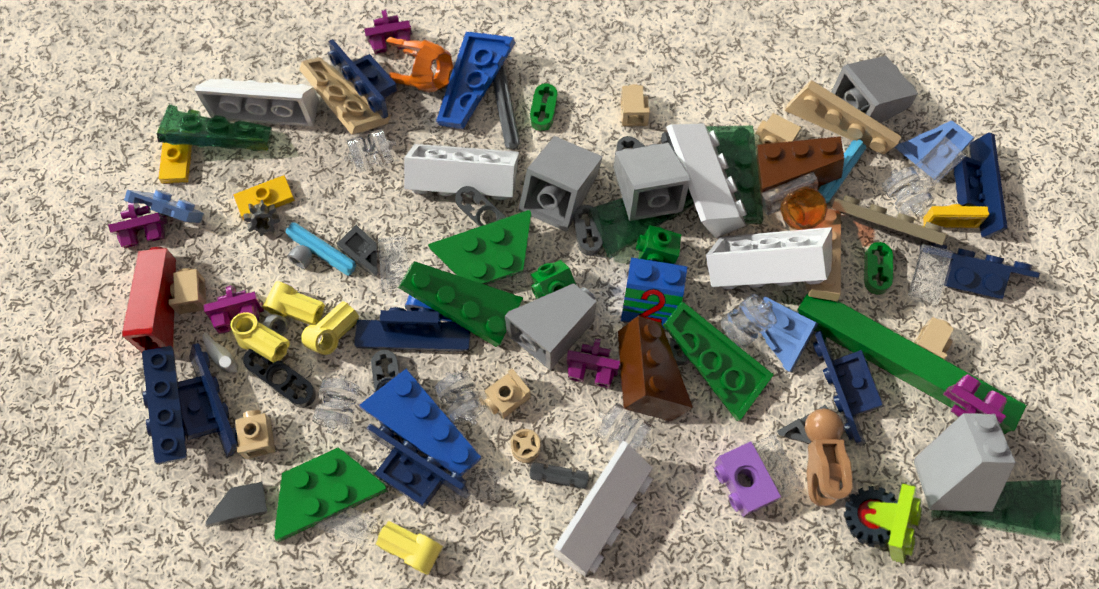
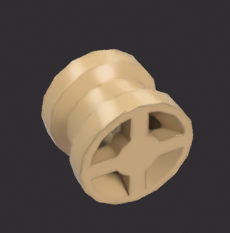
(528, 440)

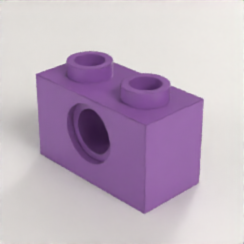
(747, 462)

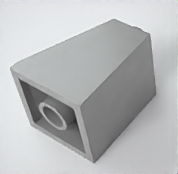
(875, 88)
(651, 181)
(559, 182)
(552, 323)
(966, 465)

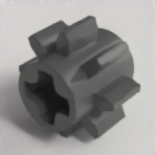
(259, 224)

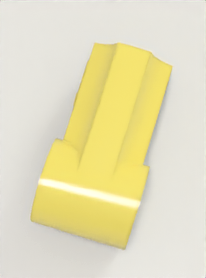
(288, 302)
(331, 328)
(259, 337)
(414, 549)

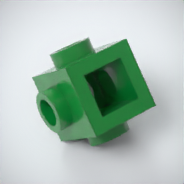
(659, 245)
(551, 278)

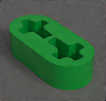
(538, 106)
(884, 268)

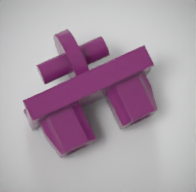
(386, 28)
(126, 230)
(230, 305)
(605, 367)
(963, 395)

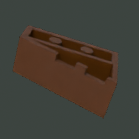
(793, 159)
(650, 371)

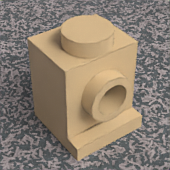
(634, 106)
(777, 130)
(188, 291)
(935, 337)
(506, 405)
(261, 441)

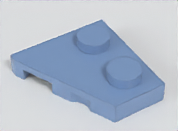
(919, 146)
(162, 203)
(789, 334)

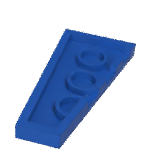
(472, 74)
(418, 420)

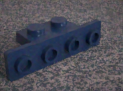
(367, 76)
(980, 184)
(980, 275)
(411, 331)
(853, 384)
(201, 404)
(164, 405)
(411, 473)

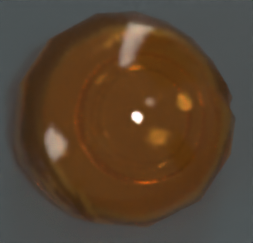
(804, 208)

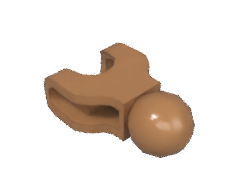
(827, 458)

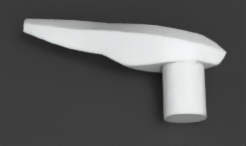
(219, 354)

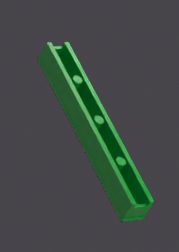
(897, 354)

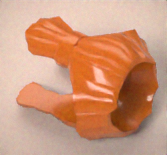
(422, 74)

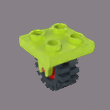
(880, 519)

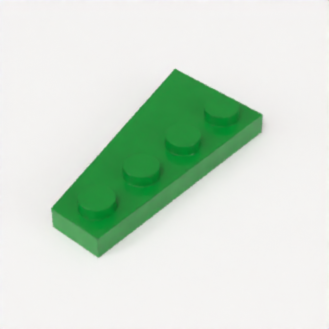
(462, 300)
(722, 363)

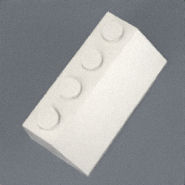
(259, 101)
(451, 168)
(708, 180)
(771, 258)
(603, 510)

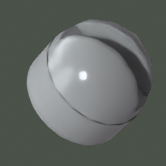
(300, 256)
(279, 320)

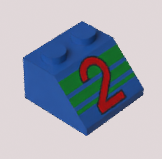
(653, 290)

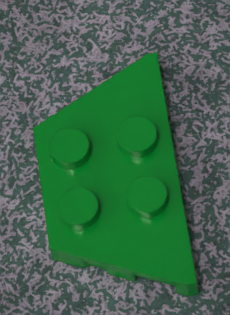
(487, 251)
(321, 490)

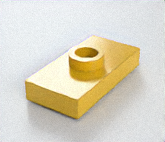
(175, 163)
(271, 192)
(956, 216)

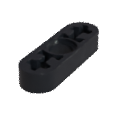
(290, 394)

